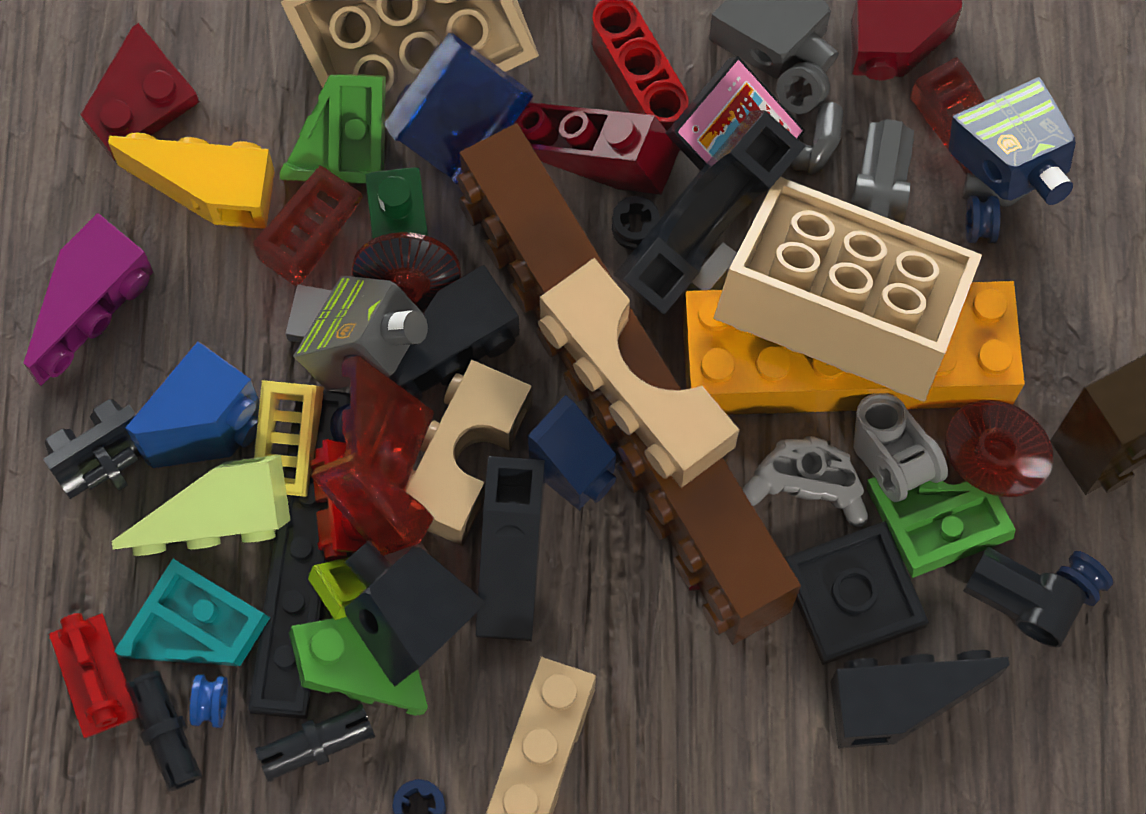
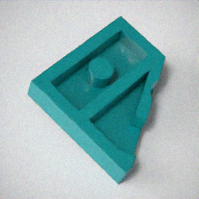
(192, 622)

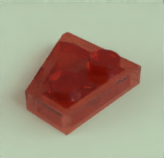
(383, 422)

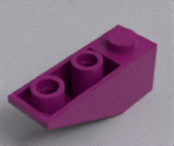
(87, 286)

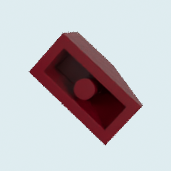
(898, 34)

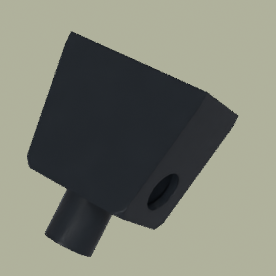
(407, 608)

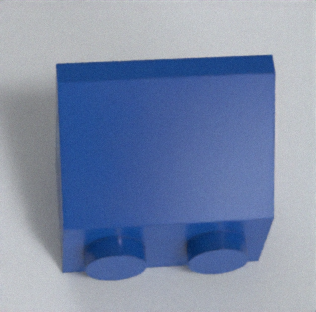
(197, 413)

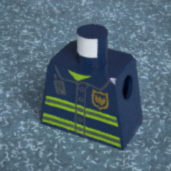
(1016, 143)

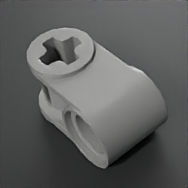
(896, 446)

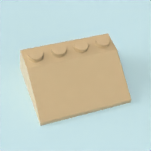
(400, 35)
(848, 288)

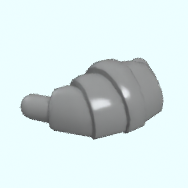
(810, 472)

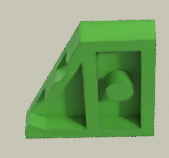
(342, 131)
(942, 523)

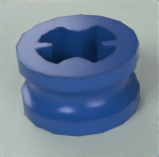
(208, 701)

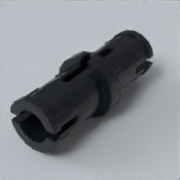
(163, 730)
(315, 742)

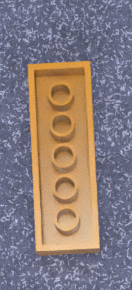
(764, 377)

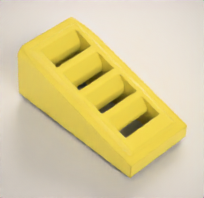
(309, 419)

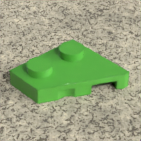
(336, 659)

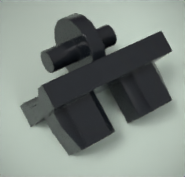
(96, 454)

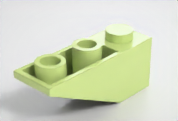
(228, 500)

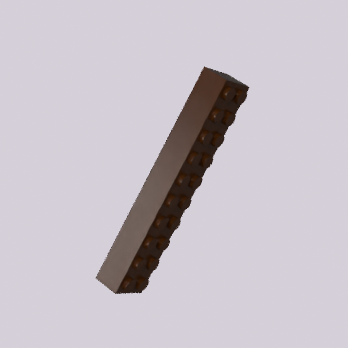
(709, 518)

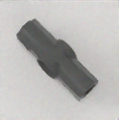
(884, 170)

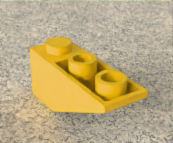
(212, 180)

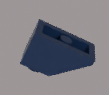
(575, 454)

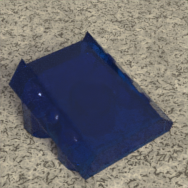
(455, 105)

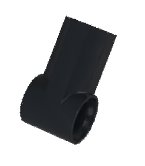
(1040, 603)

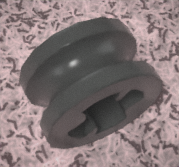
(791, 99)

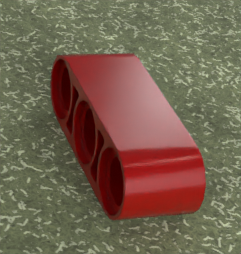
(636, 49)

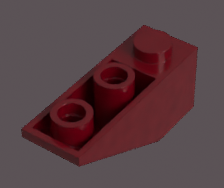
(602, 145)

